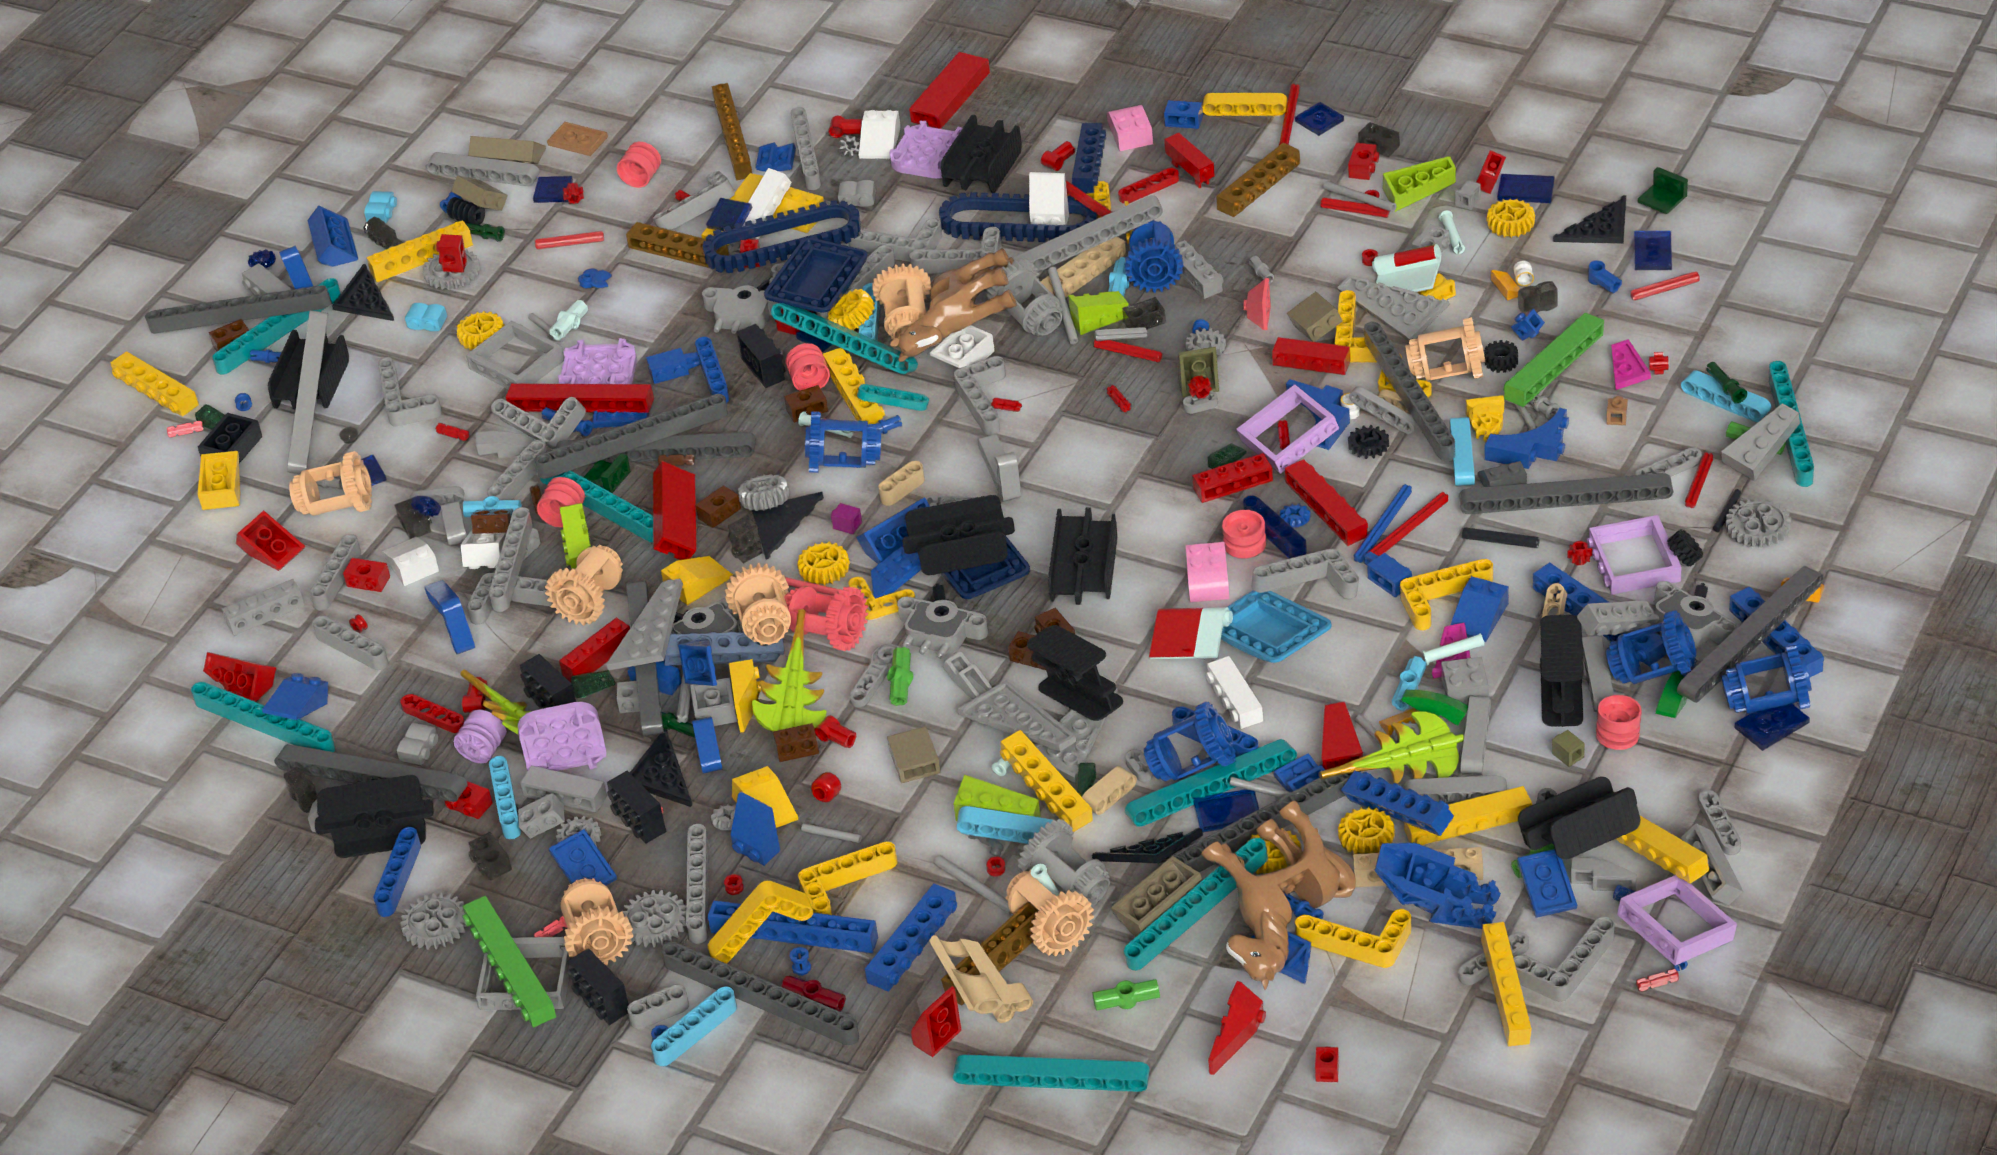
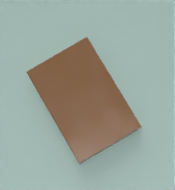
(577, 138)

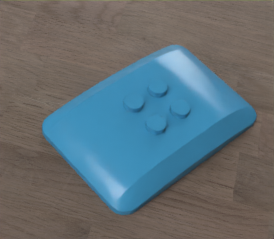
(1272, 626)

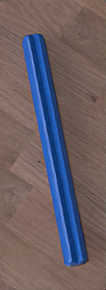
(1383, 522)

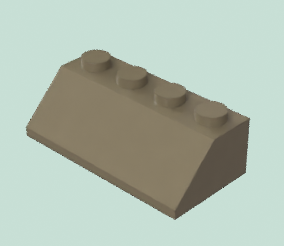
(506, 149)
(1156, 895)

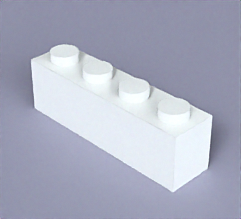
(768, 195)
(1234, 692)

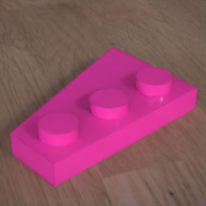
(1628, 365)
(1450, 635)

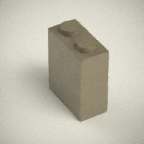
(479, 193)
(1314, 317)
(913, 754)

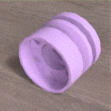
(479, 736)

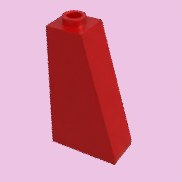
(1339, 737)

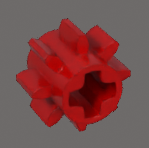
(573, 193)
(1658, 363)
(1199, 387)
(1579, 553)

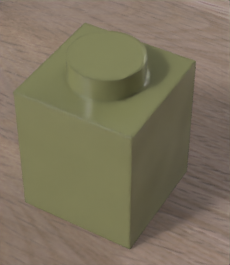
(1568, 748)

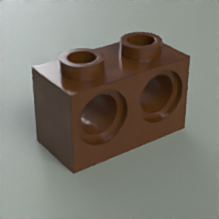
(226, 334)
(491, 521)
(1019, 651)
(796, 742)

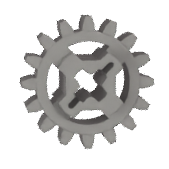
(1205, 340)
(577, 825)

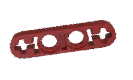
(1165, 177)
(430, 716)

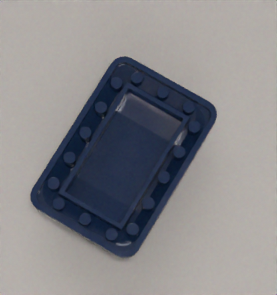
(816, 275)
(984, 578)

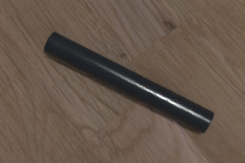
(1722, 518)

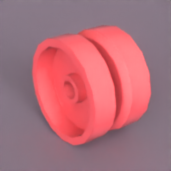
(1244, 534)

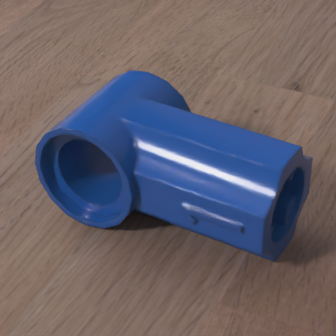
(1600, 276)

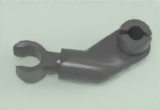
(996, 846)

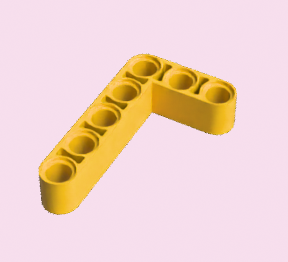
(1345, 330)
(1436, 584)
(844, 870)
(763, 900)
(1355, 944)

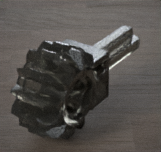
(381, 233)

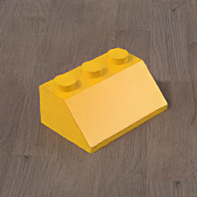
(796, 199)

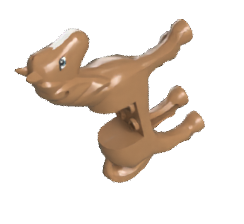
(953, 303)
(1312, 873)

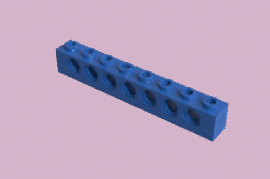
(1648, 648)
(819, 930)

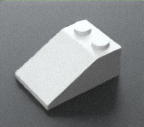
(879, 134)
(1048, 198)
(965, 347)
(482, 549)
(411, 560)

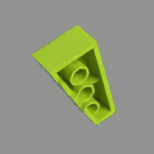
(1418, 181)
(993, 797)

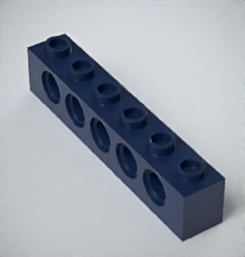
(1089, 157)

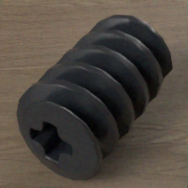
(466, 211)

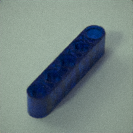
(1277, 529)

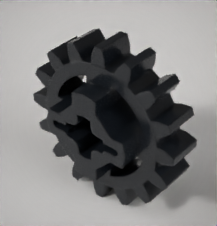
(1368, 441)

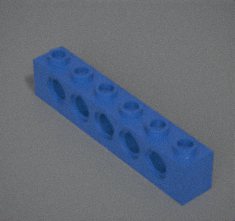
(1748, 601)
(1398, 802)
(911, 937)

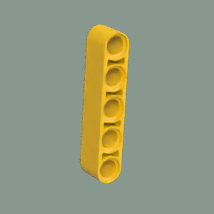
(1244, 104)

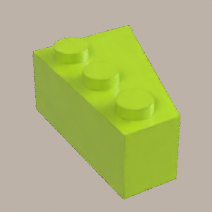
(1096, 311)
(574, 532)

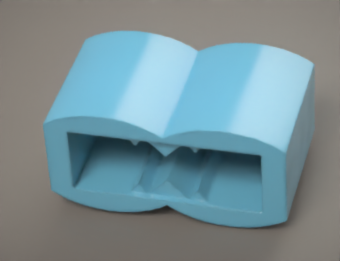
(380, 205)
(426, 317)

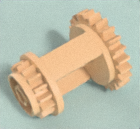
(903, 296)
(1472, 349)
(354, 480)
(579, 591)
(760, 603)
(1060, 918)
(594, 921)

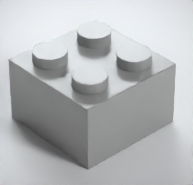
(1465, 679)
(714, 702)

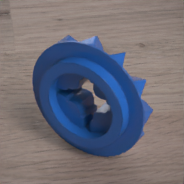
(1295, 520)

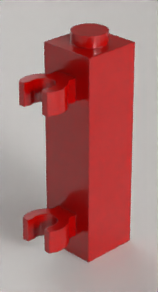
(1189, 158)

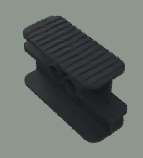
(981, 154)
(286, 374)
(958, 534)
(1082, 556)
(1561, 670)
(1074, 673)
(371, 814)
(1580, 818)

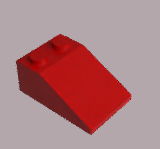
(268, 542)
(937, 1024)

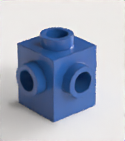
(1527, 324)

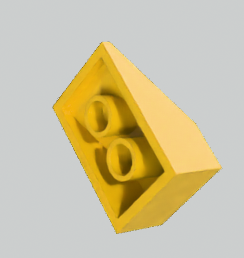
(219, 480)
(697, 575)
(745, 689)
(766, 788)

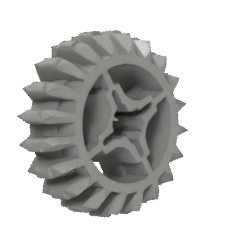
(763, 492)

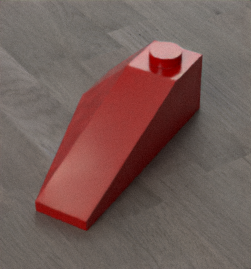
(240, 676)
(1238, 1027)

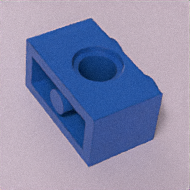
(1183, 114)

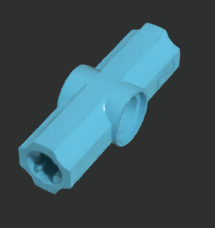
(1118, 280)
(488, 503)
(1409, 680)

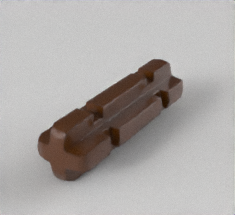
(677, 460)
(536, 495)

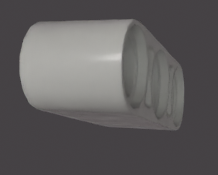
(453, 523)
(658, 1006)

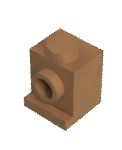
(1617, 405)

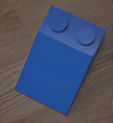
(1481, 606)
(697, 663)
(297, 697)
(754, 830)

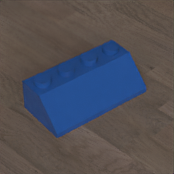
(331, 237)
(888, 535)

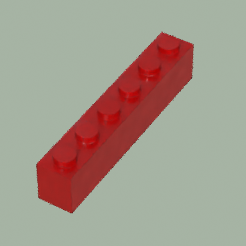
(1326, 502)

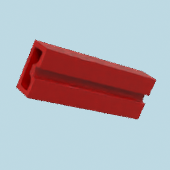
(949, 90)
(674, 511)

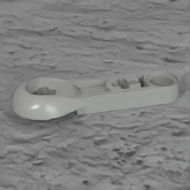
(873, 674)

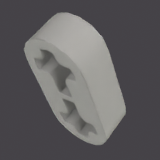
(1194, 405)
(1135, 767)

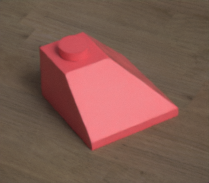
(1259, 304)

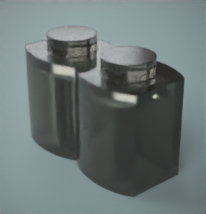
(1539, 297)
(300, 789)

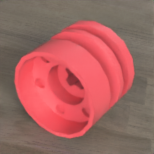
(639, 164)
(807, 366)
(558, 494)
(1618, 722)

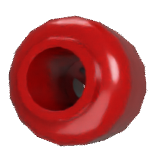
(826, 787)

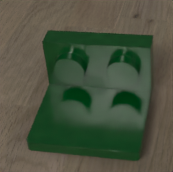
(1666, 191)
(609, 474)

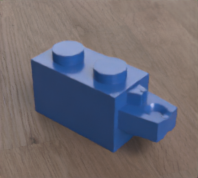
(671, 365)
(1386, 572)

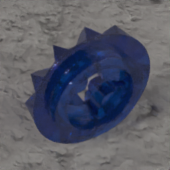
(267, 261)
(426, 505)

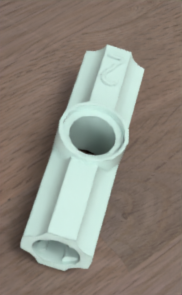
(568, 320)

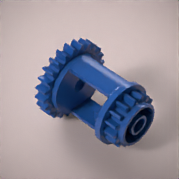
(1156, 251)
(816, 441)
(1677, 642)
(1795, 676)
(1213, 734)

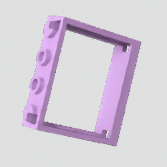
(1276, 410)
(1627, 530)
(1675, 951)

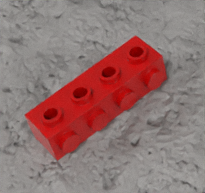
(1311, 356)
(1232, 478)
(595, 650)

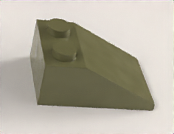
(1197, 363)

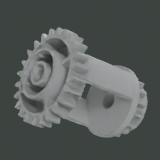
(1044, 312)
(1063, 863)

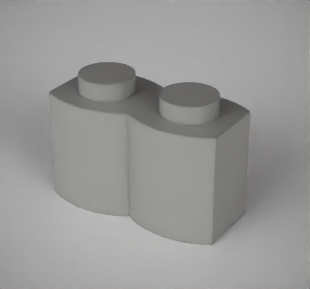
(857, 193)
(417, 744)

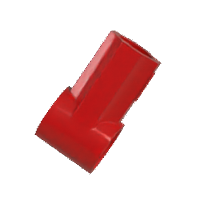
(841, 126)
(1056, 158)
(474, 698)
(832, 730)

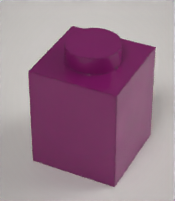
(846, 518)

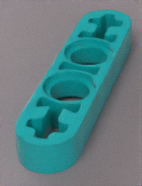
(893, 397)

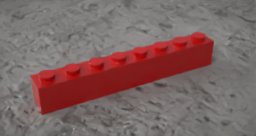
(592, 396)

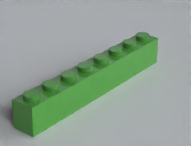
(1553, 359)
(509, 962)

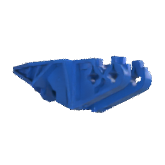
(1436, 885)

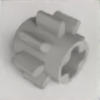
(853, 145)

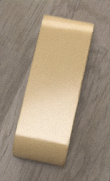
(901, 483)
(1109, 789)

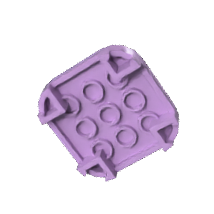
(922, 150)
(599, 363)
(562, 737)

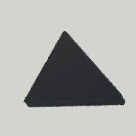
(1598, 227)
(363, 297)
(779, 521)
(660, 772)
(1149, 850)

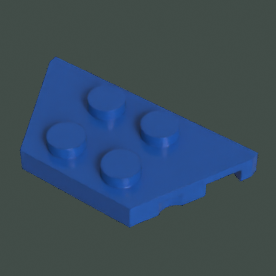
(894, 572)
(1298, 958)

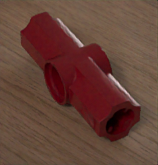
(813, 990)

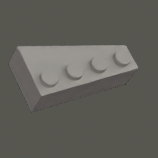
(1760, 443)

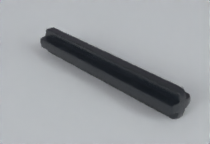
(1500, 537)

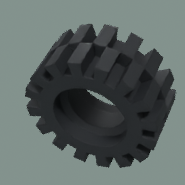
(1504, 363)
(1685, 547)

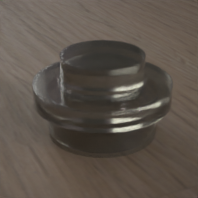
(348, 435)

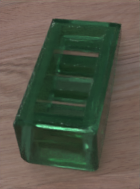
(209, 416)
(1218, 458)
(585, 683)
(1086, 777)

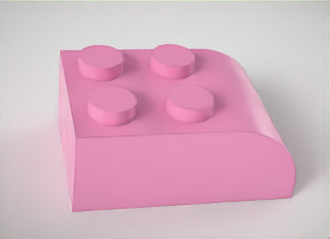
(1130, 127)
(1207, 572)

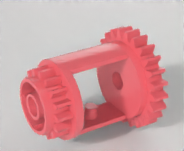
(843, 612)

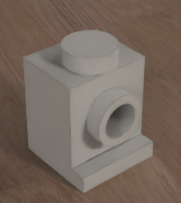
(1468, 195)

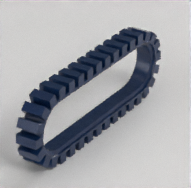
(773, 225)
(1006, 230)

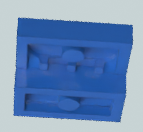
(775, 157)
(1298, 773)

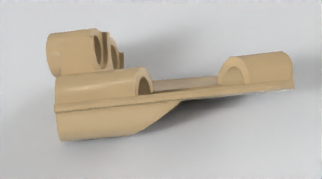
(986, 991)

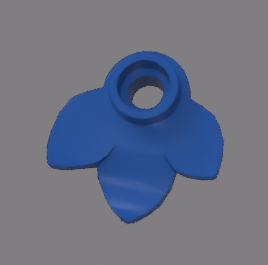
(595, 278)

